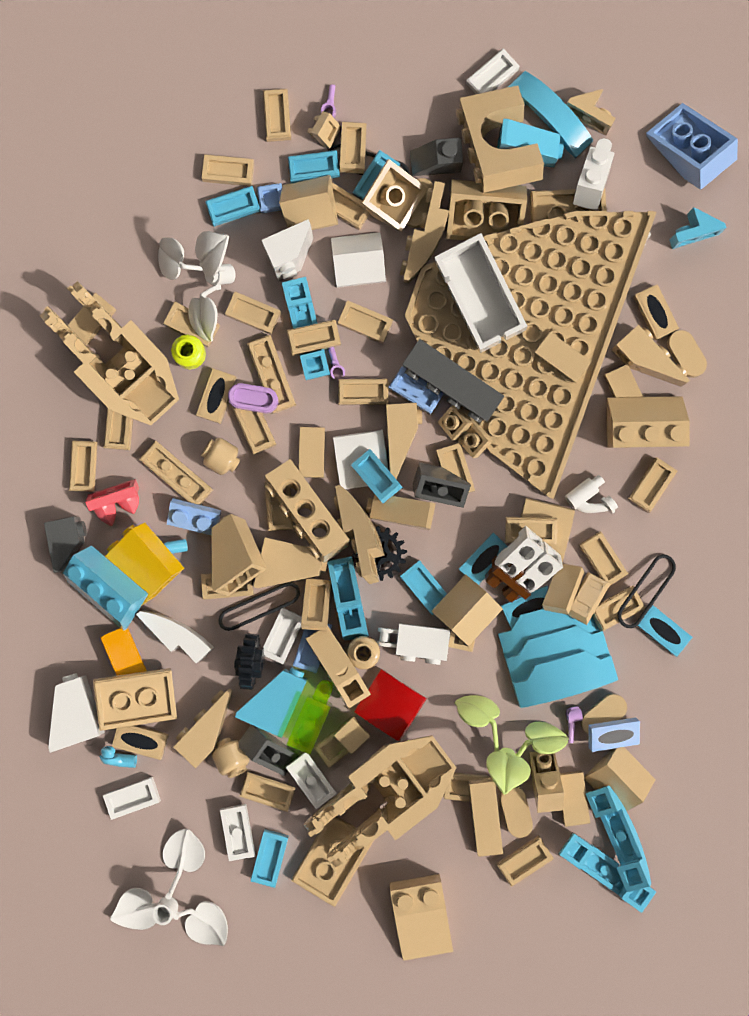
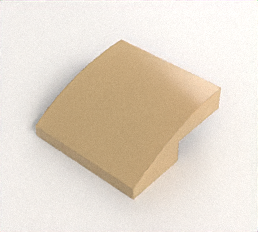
(565, 518)

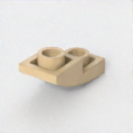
(459, 428)

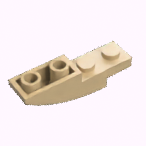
(424, 243)
(361, 531)

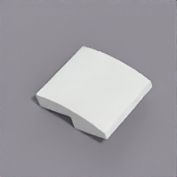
(353, 446)

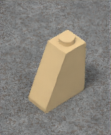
(402, 511)
(233, 555)
(287, 563)

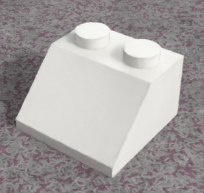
(289, 249)

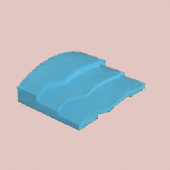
(555, 657)

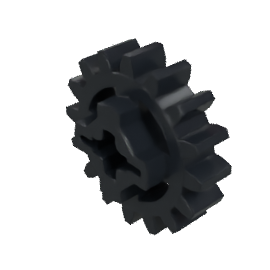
(391, 557)
(249, 661)

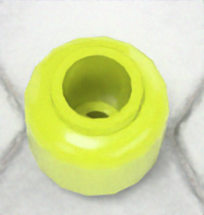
(186, 344)

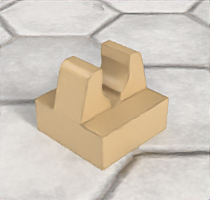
(325, 129)

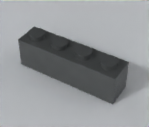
(453, 381)

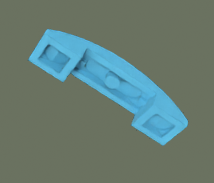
(554, 113)
(301, 315)
(623, 836)
(603, 868)

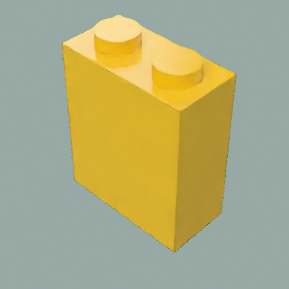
(144, 559)

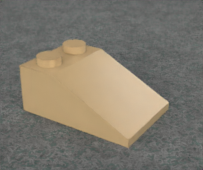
(421, 917)

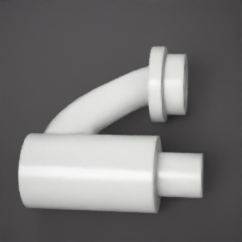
(579, 495)

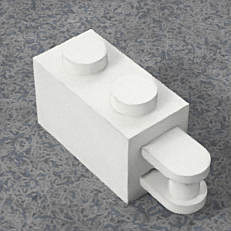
(594, 175)
(417, 642)

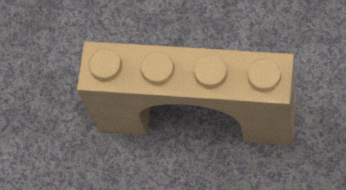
(496, 166)

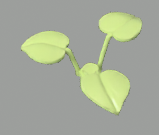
(503, 765)

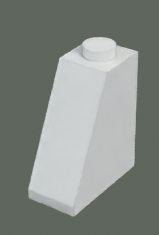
(73, 713)

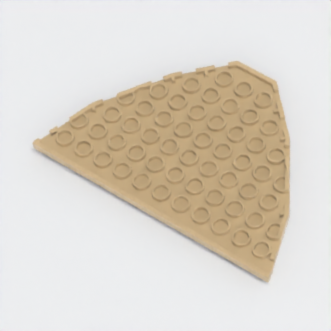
(566, 281)

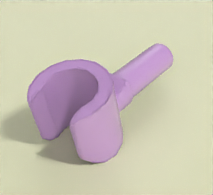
(330, 101)
(335, 363)
(573, 715)

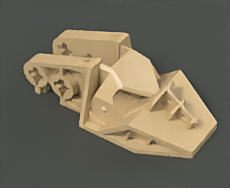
(135, 379)
(408, 776)

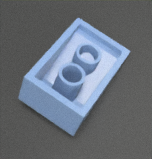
(694, 145)

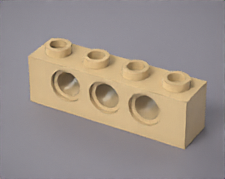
(287, 477)

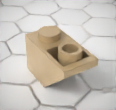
(546, 782)

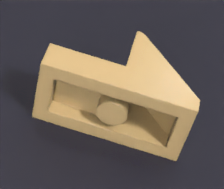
(587, 113)

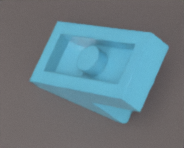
(702, 227)

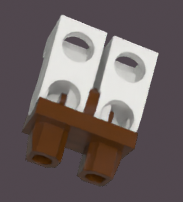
(523, 566)

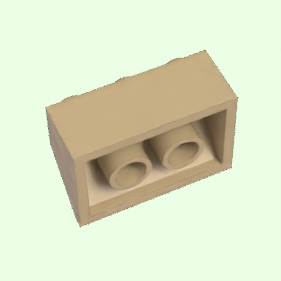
(484, 213)
(647, 422)

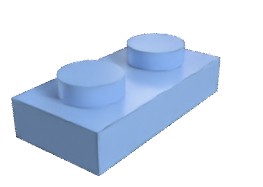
(192, 516)

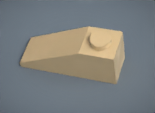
(401, 430)

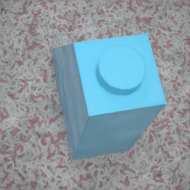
(517, 134)
(275, 703)

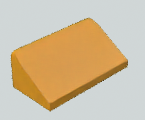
(123, 652)

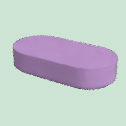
(253, 398)

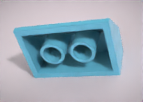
(105, 586)

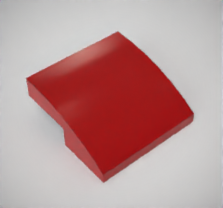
(390, 705)

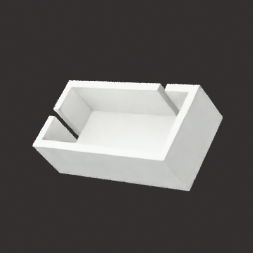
(480, 293)

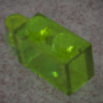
(311, 718)

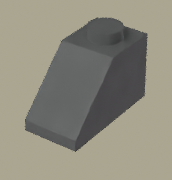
(437, 157)
(440, 485)
(64, 540)
(266, 750)

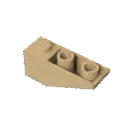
(647, 357)
(338, 667)
(204, 735)

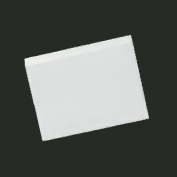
(358, 259)

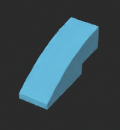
(347, 598)

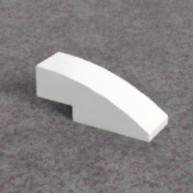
(176, 634)

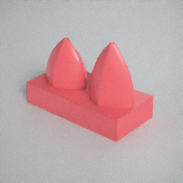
(104, 501)

